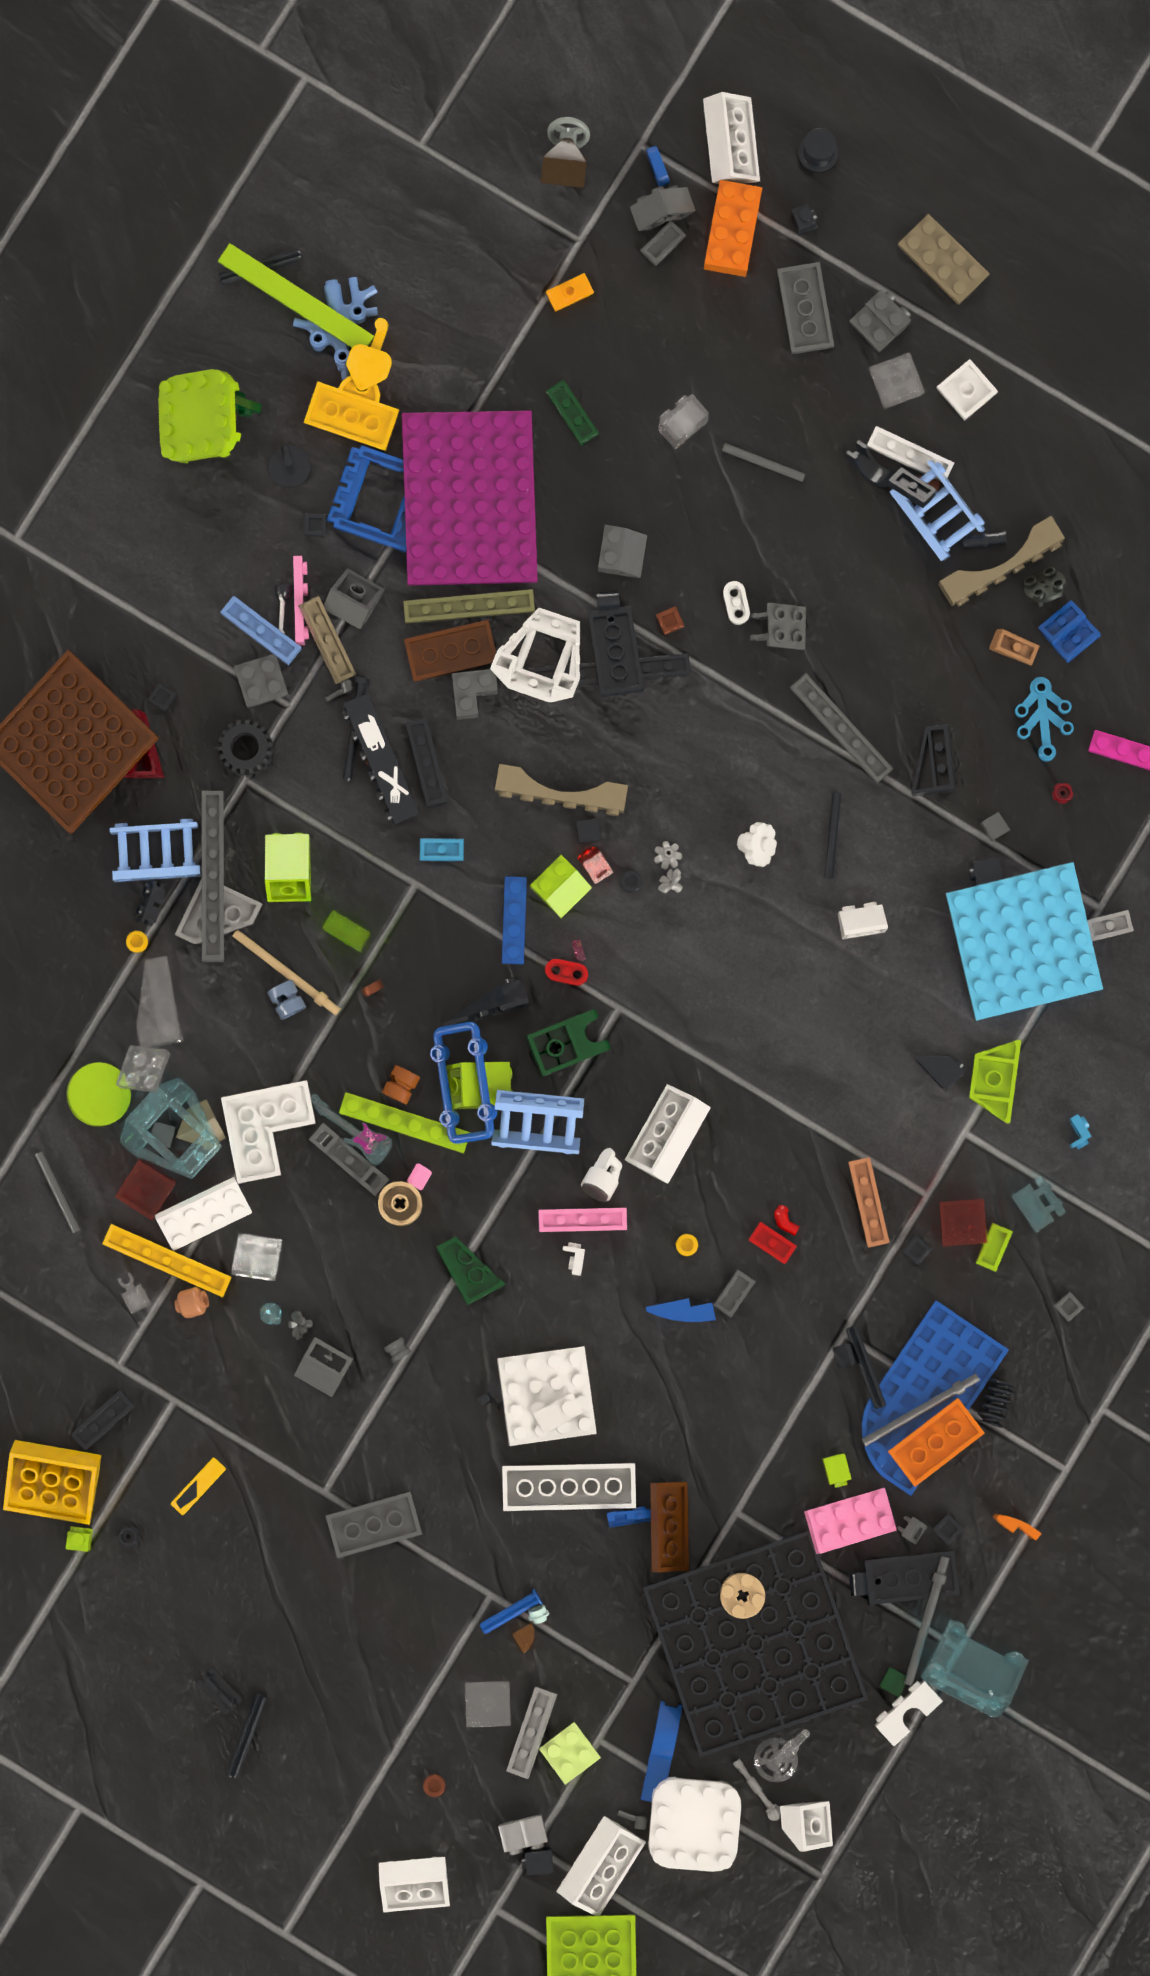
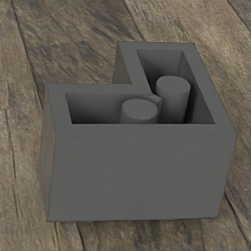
(662, 206)
(468, 686)

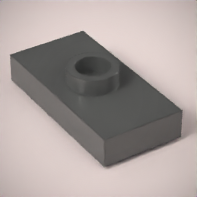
(663, 243)
(734, 1293)

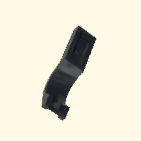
(899, 480)

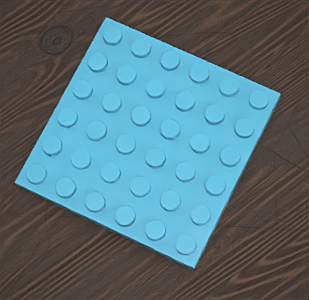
(1024, 941)

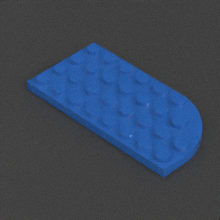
(932, 1360)

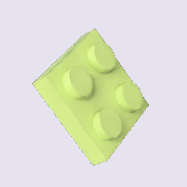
(569, 1753)

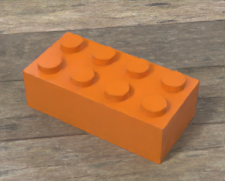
(732, 228)

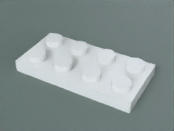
(203, 1213)

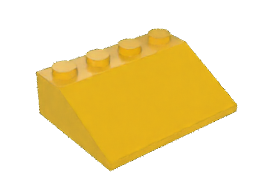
(51, 1482)

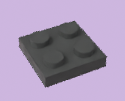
(261, 680)

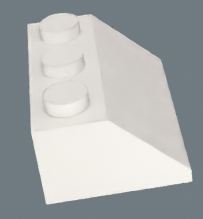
(414, 1884)

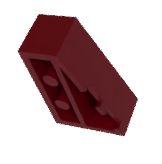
(149, 764)

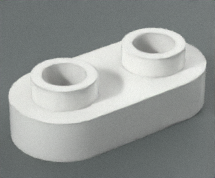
(736, 603)

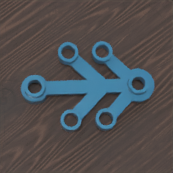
(1043, 715)

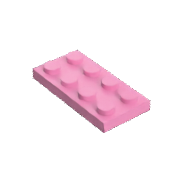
(850, 1520)

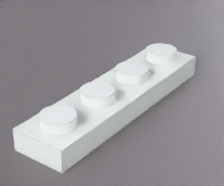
(906, 452)

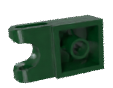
(571, 1042)

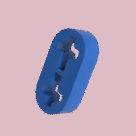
(657, 166)

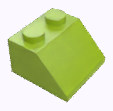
(560, 886)

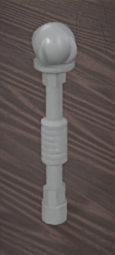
(772, 1809)

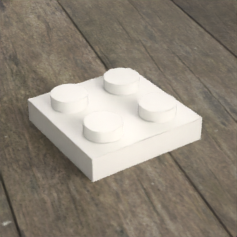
(967, 389)

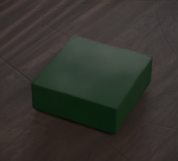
(893, 1682)

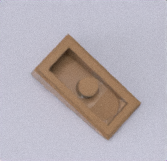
(1014, 646)

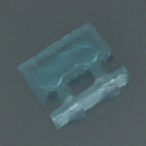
(1033, 1208)

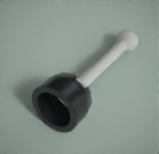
(282, 593)

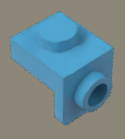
(1081, 1128)

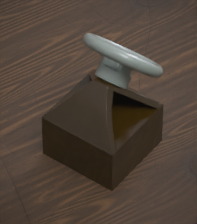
(565, 162)

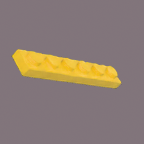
(167, 1260)

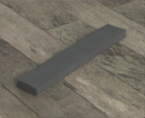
(841, 728)

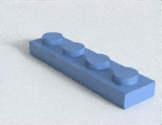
(261, 630)

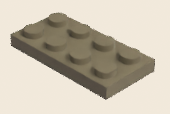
(943, 259)

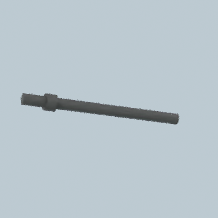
(958, 1388)
(938, 1579)

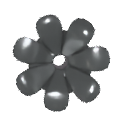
(299, 1325)

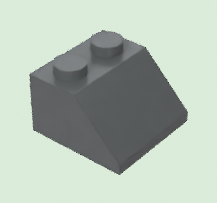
(622, 551)
(353, 598)

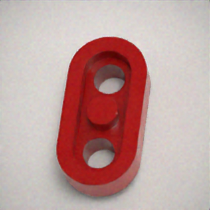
(566, 972)

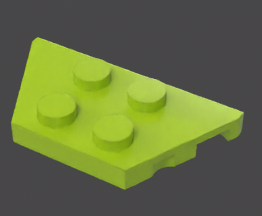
(995, 1079)

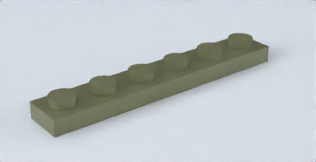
(469, 606)

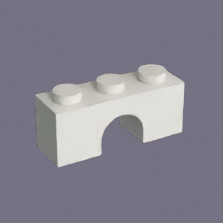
(892, 1724)

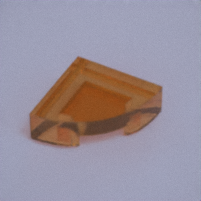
(525, 1637)

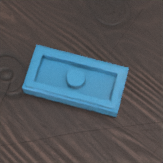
(441, 849)

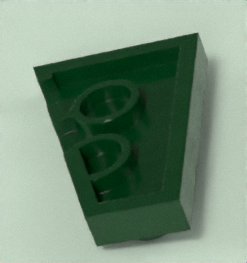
(467, 1271)

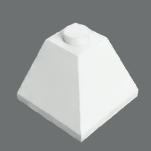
(807, 1824)

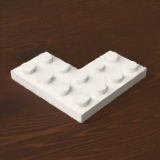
(254, 1118)

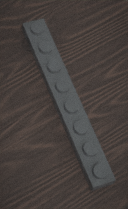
(212, 876)

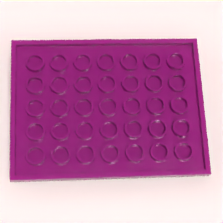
(469, 498)

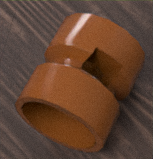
(401, 1084)

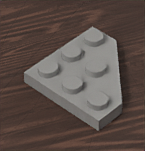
(238, 913)

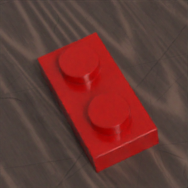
(772, 1243)

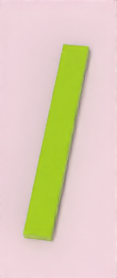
(294, 297)

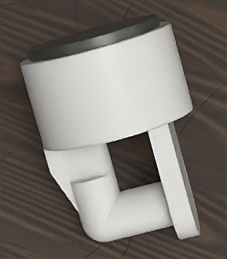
(598, 1181)

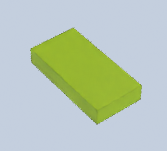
(993, 1251)

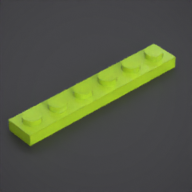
(399, 1121)

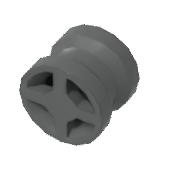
(397, 1350)

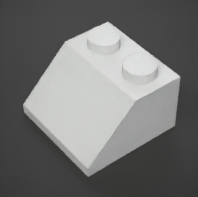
(862, 920)

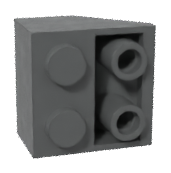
(323, 1366)

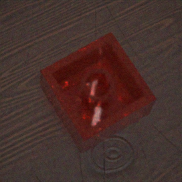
(145, 1189)
(963, 1223)

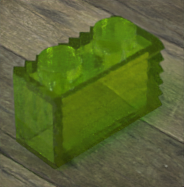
(346, 931)

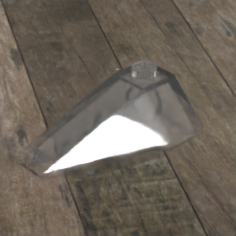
(158, 1013)

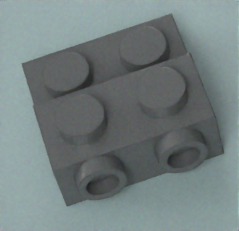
(881, 320)

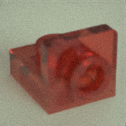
(595, 864)

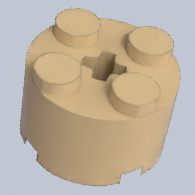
(387, 1203)
(741, 1608)

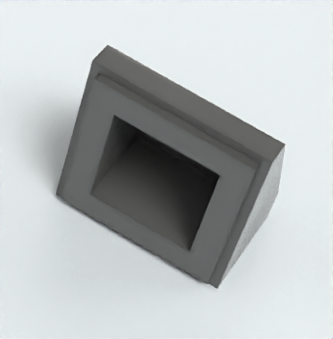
(995, 826)

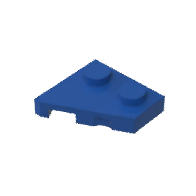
(622, 1517)

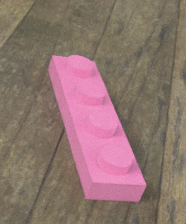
(300, 591)
(582, 1219)

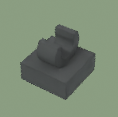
(913, 1530)

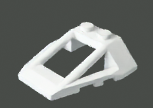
(510, 668)

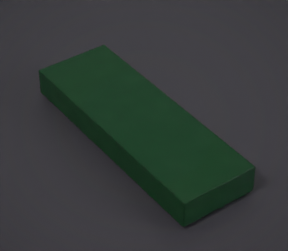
(572, 412)

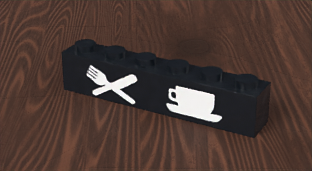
(380, 758)

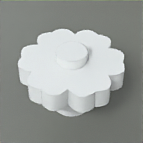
(758, 844)

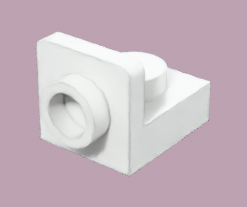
(576, 1262)

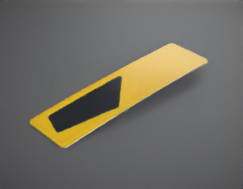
(198, 1486)

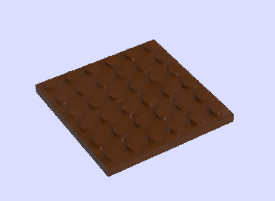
(71, 741)

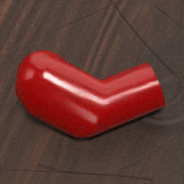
(783, 1222)

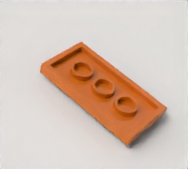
(936, 1442)

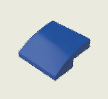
(1069, 631)

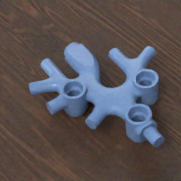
(335, 301)

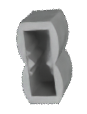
(522, 1834)

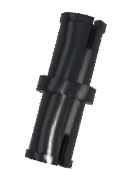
(984, 540)

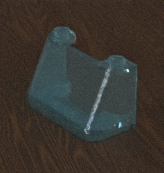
(973, 1671)

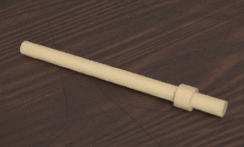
(320, 997)

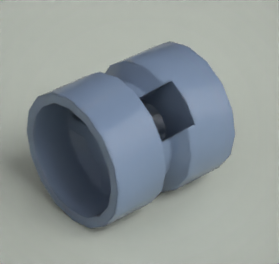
(288, 1007)

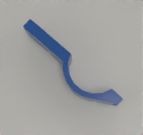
(662, 1748)

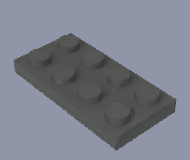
(805, 308)
(373, 1524)

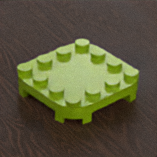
(197, 416)

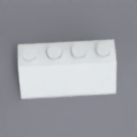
(731, 138)
(667, 1133)
(601, 1866)

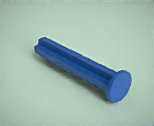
(510, 1612)

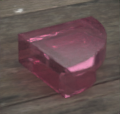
(578, 950)

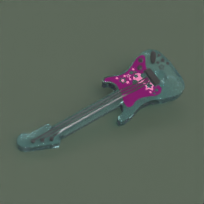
(372, 1144)

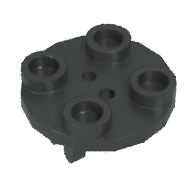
(1045, 586)

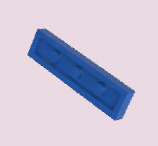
(514, 920)

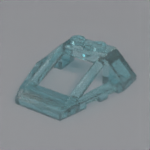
(172, 1095)

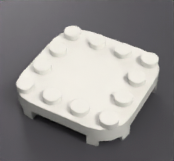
(694, 1824)

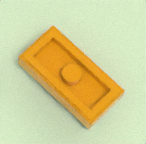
(569, 292)

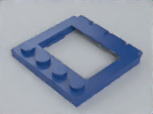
(347, 498)

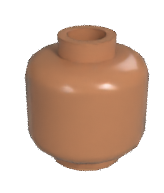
(191, 1302)

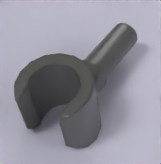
(346, 688)
(640, 1821)

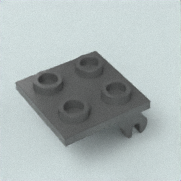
(785, 626)

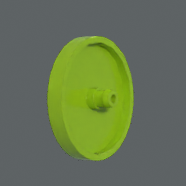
(95, 1096)

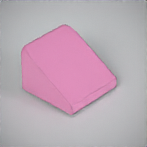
(419, 1176)

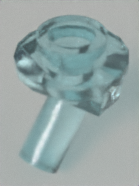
(271, 1313)

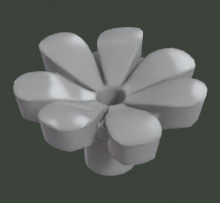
(667, 859)
(671, 881)

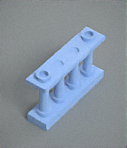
(929, 530)
(167, 869)
(538, 1104)

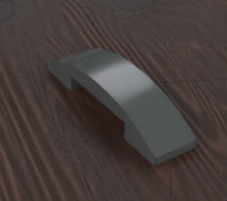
(349, 1159)

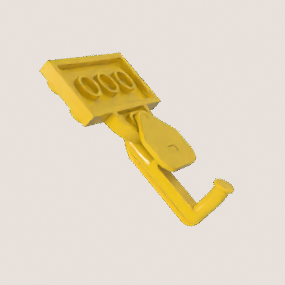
(354, 412)

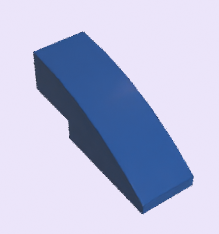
(682, 1311)

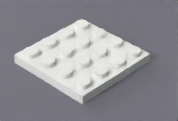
(539, 1380)

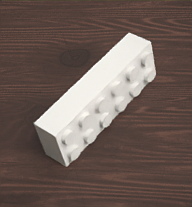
(569, 1486)

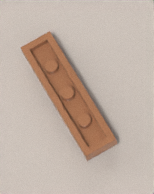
(868, 1202)

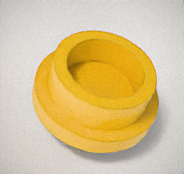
(137, 941)
(686, 1244)

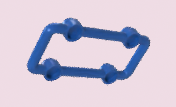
(440, 1053)

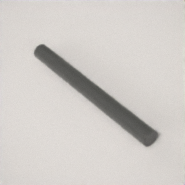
(763, 462)
(57, 1192)

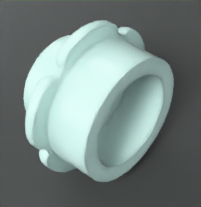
(538, 1614)

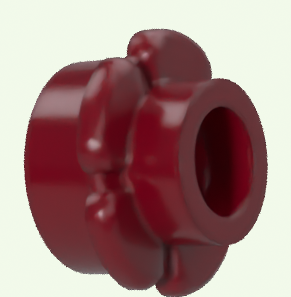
(1066, 788)

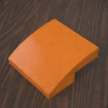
(1012, 1524)

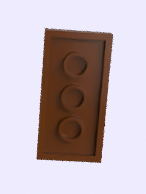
(450, 650)
(669, 1526)

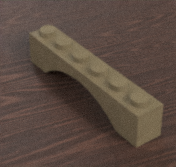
(963, 584)
(516, 782)

